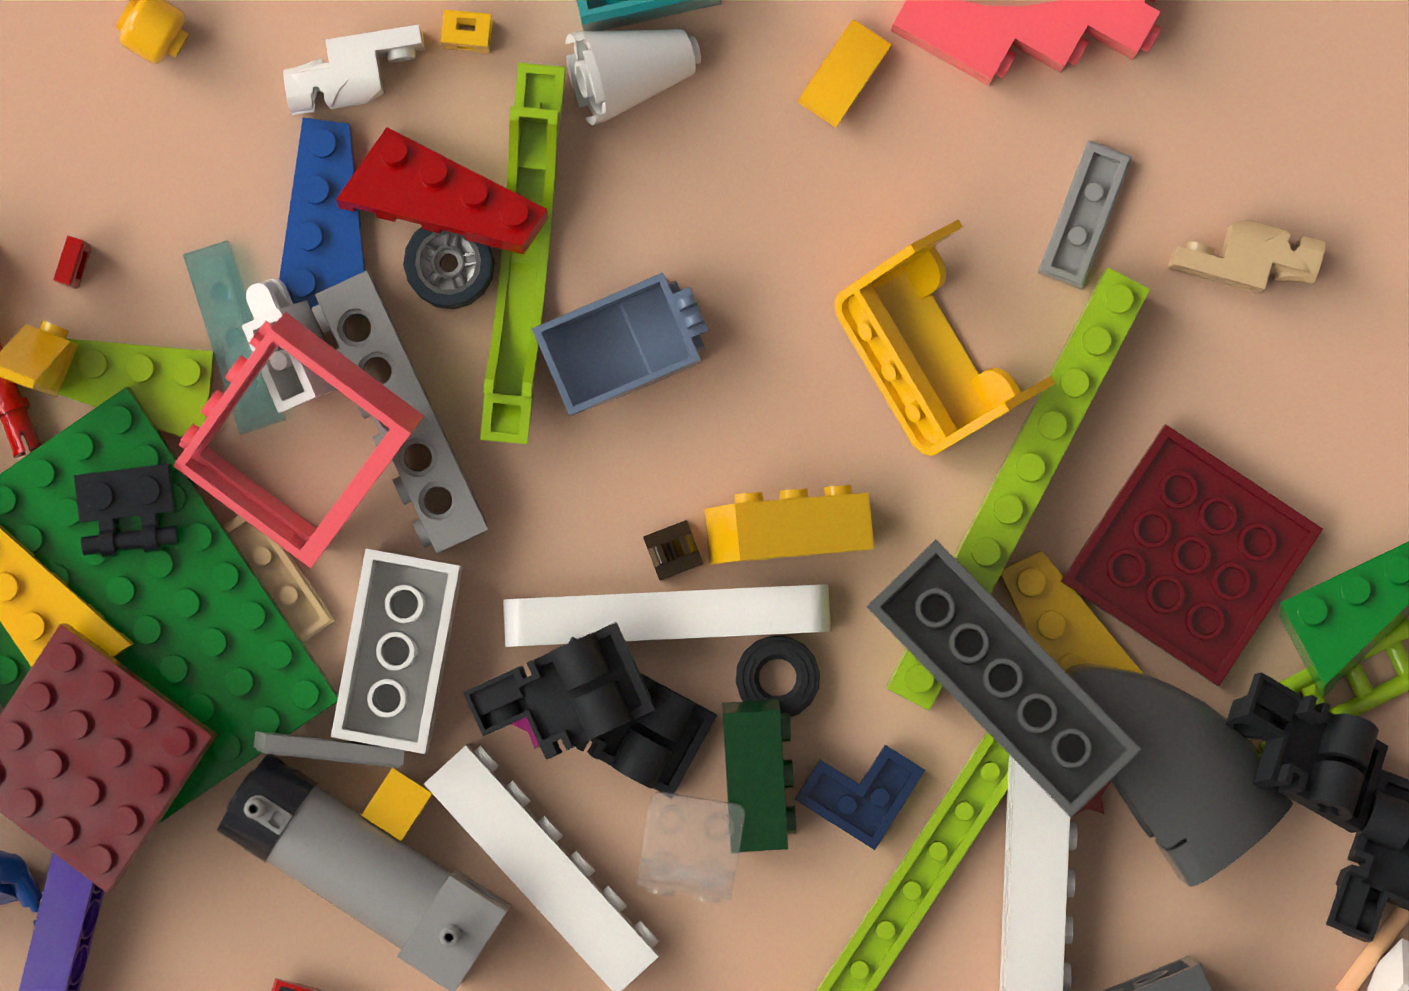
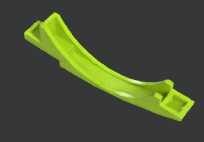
(522, 277)

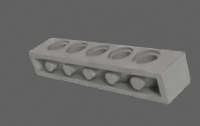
(464, 517)

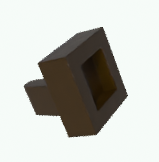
(673, 550)

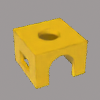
(463, 40)

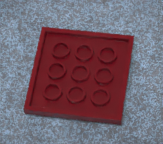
(1191, 555)
(93, 756)

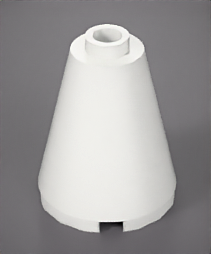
(627, 67)

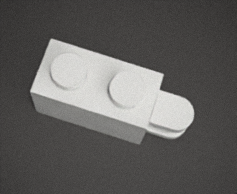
(286, 377)

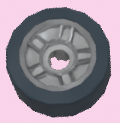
(444, 288)

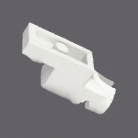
(352, 71)

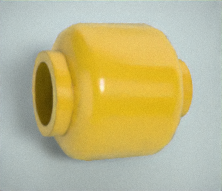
(152, 29)

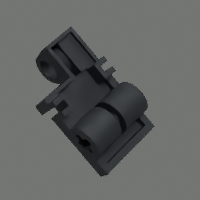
(570, 695)
(658, 744)
(1311, 753)
(1382, 862)

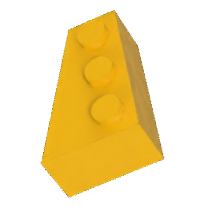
(789, 525)

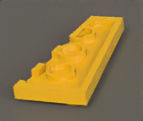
(39, 601)
(1059, 617)

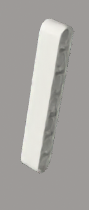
(669, 614)

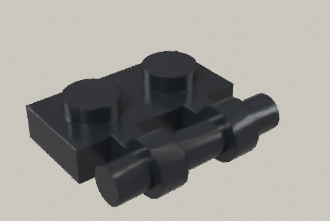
(126, 494)

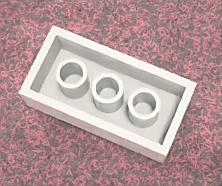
(397, 651)

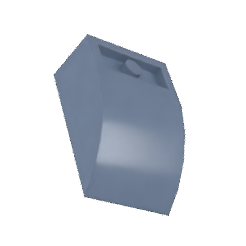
(622, 342)

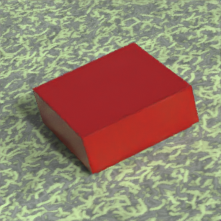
(72, 262)

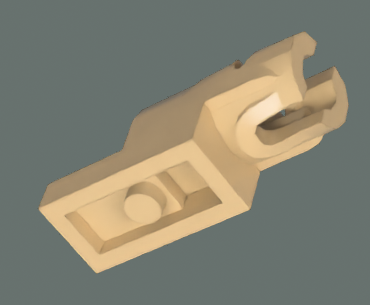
(1250, 255)

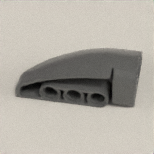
(1190, 777)

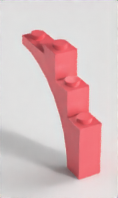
(980, 36)

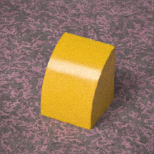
(397, 804)

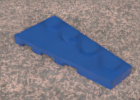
(320, 238)

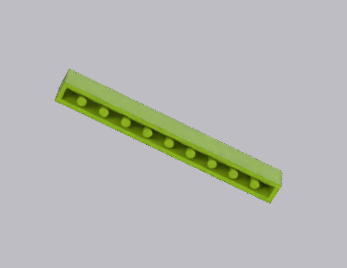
(1036, 452)

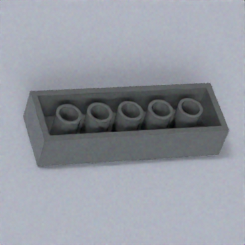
(1003, 678)

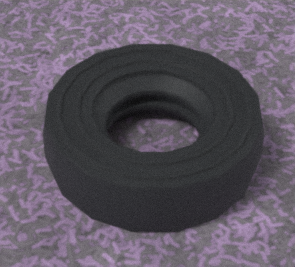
(779, 648)

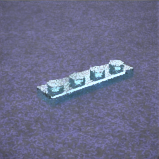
(224, 310)

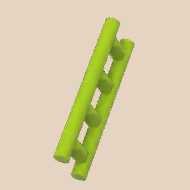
(1366, 695)

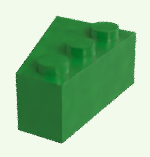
(1348, 615)

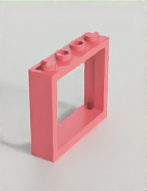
(248, 497)

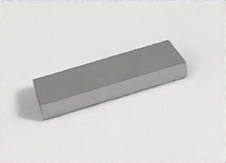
(1084, 214)
(327, 749)

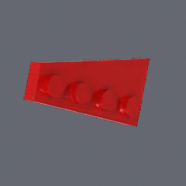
(428, 189)

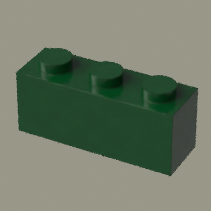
(758, 773)

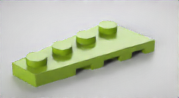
(165, 380)

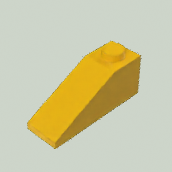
(38, 358)

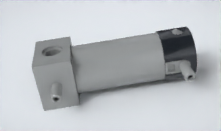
(364, 871)

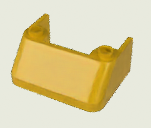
(918, 354)

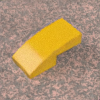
(844, 73)

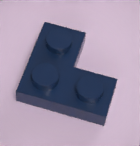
(862, 808)

